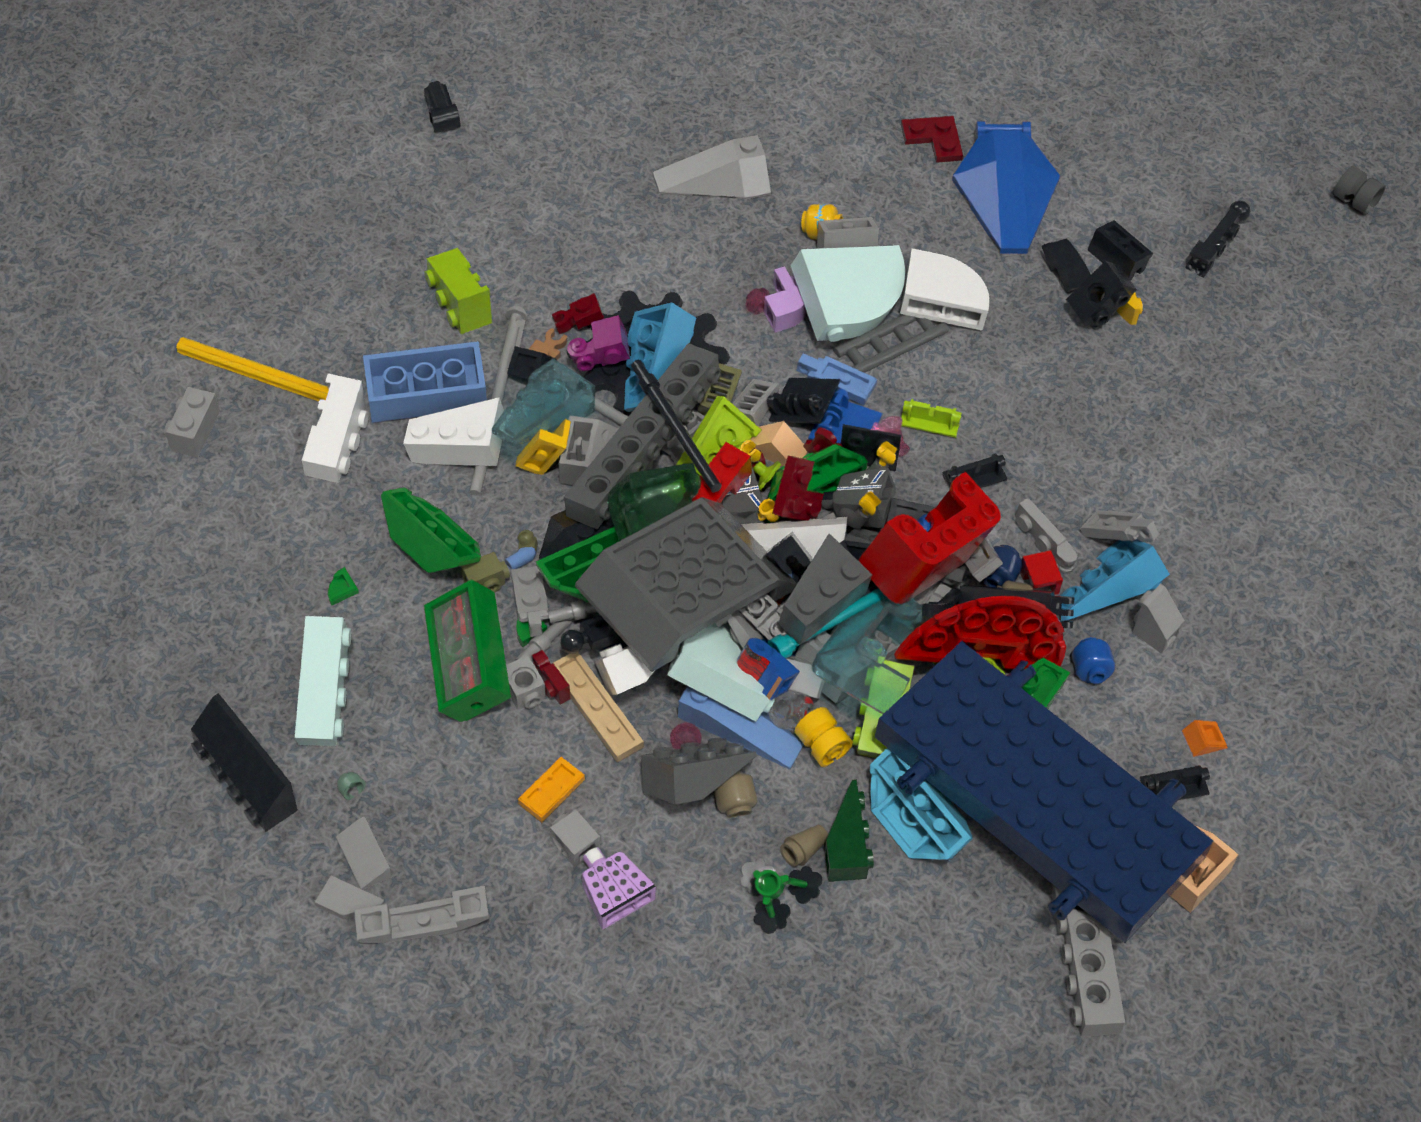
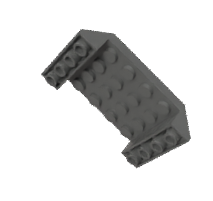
(679, 579)

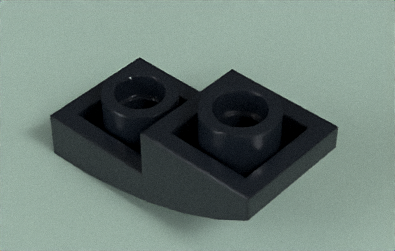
(1067, 261)

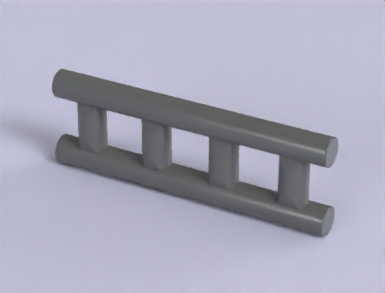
(885, 353)

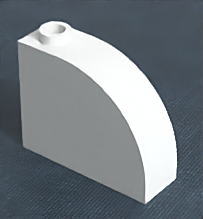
(944, 291)

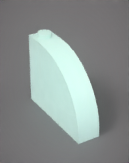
(848, 288)
(711, 667)

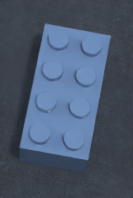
(424, 381)

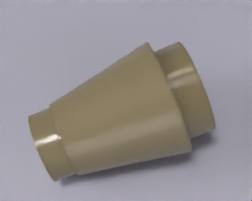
(803, 845)

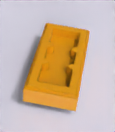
(551, 789)

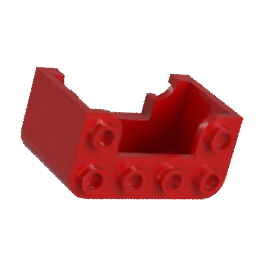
(910, 559)

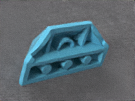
(921, 823)

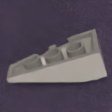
(727, 170)

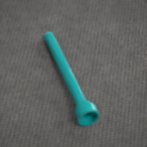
(786, 644)

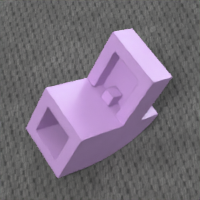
(786, 306)

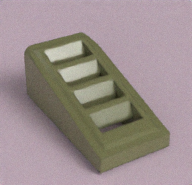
(705, 405)

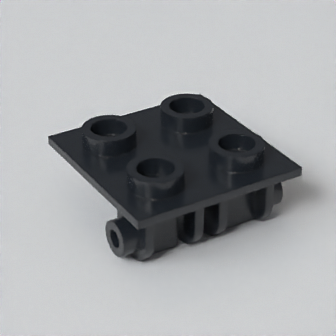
(802, 400)
(867, 441)

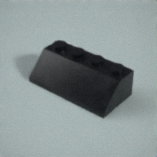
(243, 765)

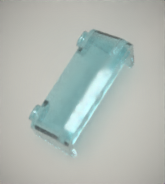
(856, 661)

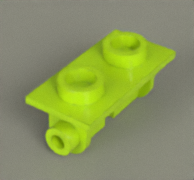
(931, 419)

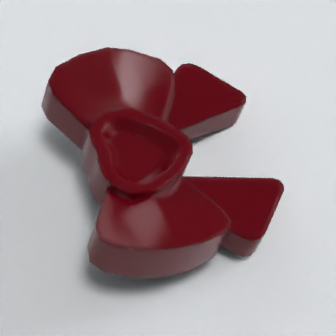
(823, 439)

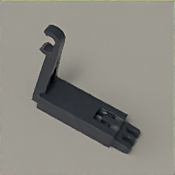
(971, 592)

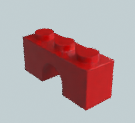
(732, 470)

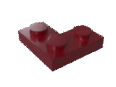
(934, 130)
(793, 497)

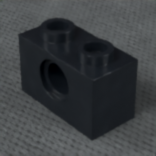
(1087, 297)

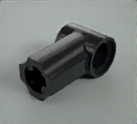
(441, 110)

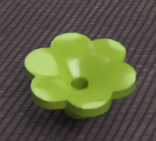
(765, 473)

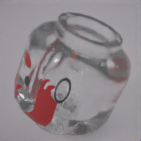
(790, 709)

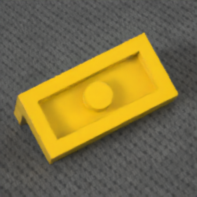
(544, 449)

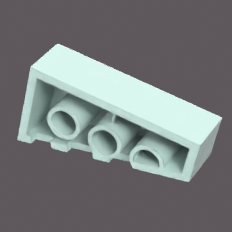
(322, 681)

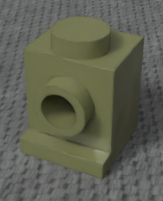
(487, 572)

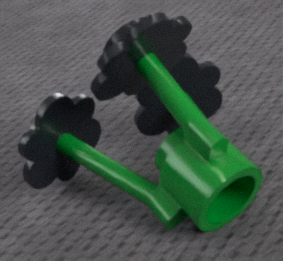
(765, 881)

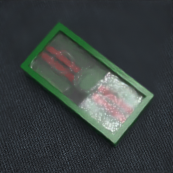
(467, 651)

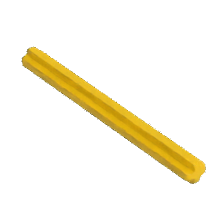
(252, 369)

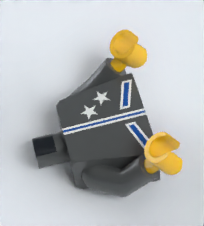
(865, 494)
(748, 503)

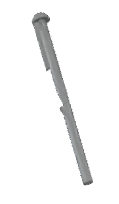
(517, 318)

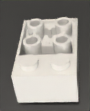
(621, 669)

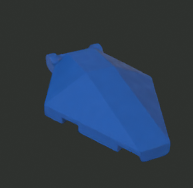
(1007, 184)

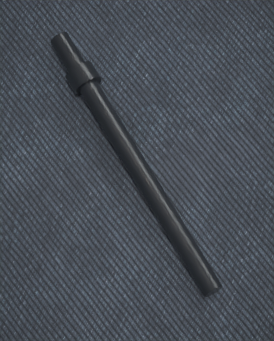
(651, 386)

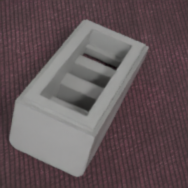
(759, 409)

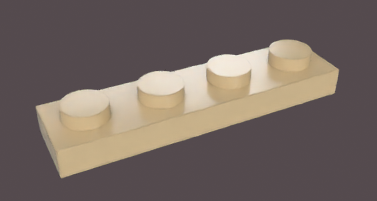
(599, 707)

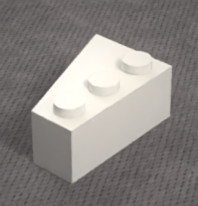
(337, 430)
(456, 436)

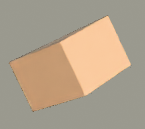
(778, 442)

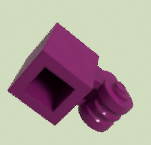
(606, 347)

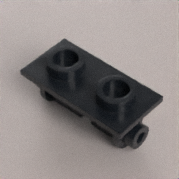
(983, 472)
(1192, 778)

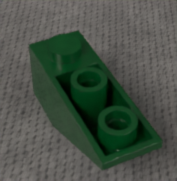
(846, 844)

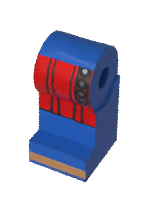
(767, 667)

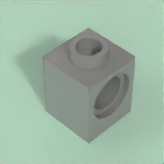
(524, 672)
(574, 836)

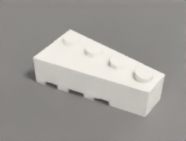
(810, 533)

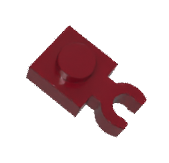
(580, 313)
(555, 683)

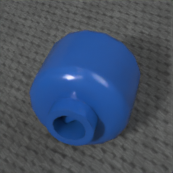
(1093, 660)

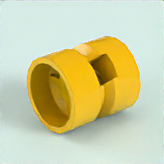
(821, 734)

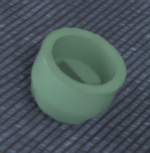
(349, 780)

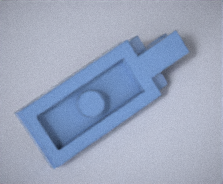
(856, 383)

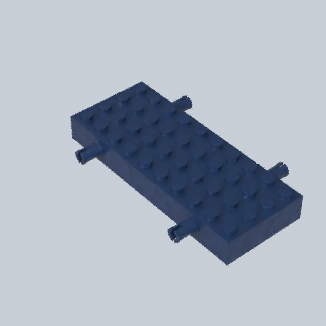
(1043, 790)

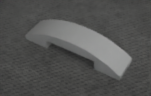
(424, 919)

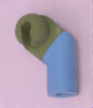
(526, 550)

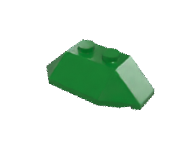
(827, 471)
(427, 532)
(568, 565)

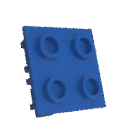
(844, 412)

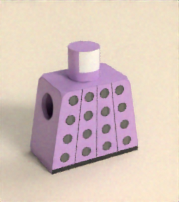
(615, 886)

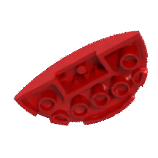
(994, 628)

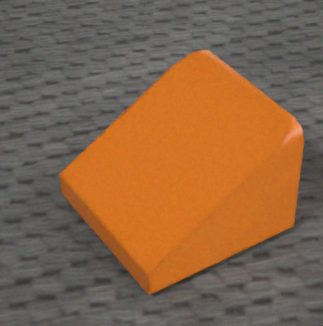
(1204, 737)

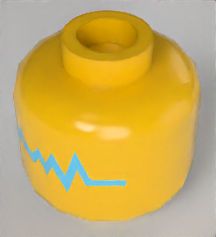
(817, 213)

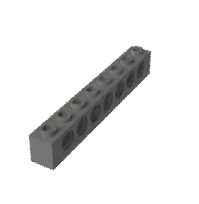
(641, 435)

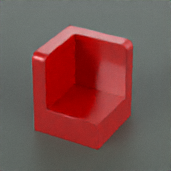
(1042, 571)

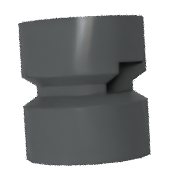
(1357, 188)

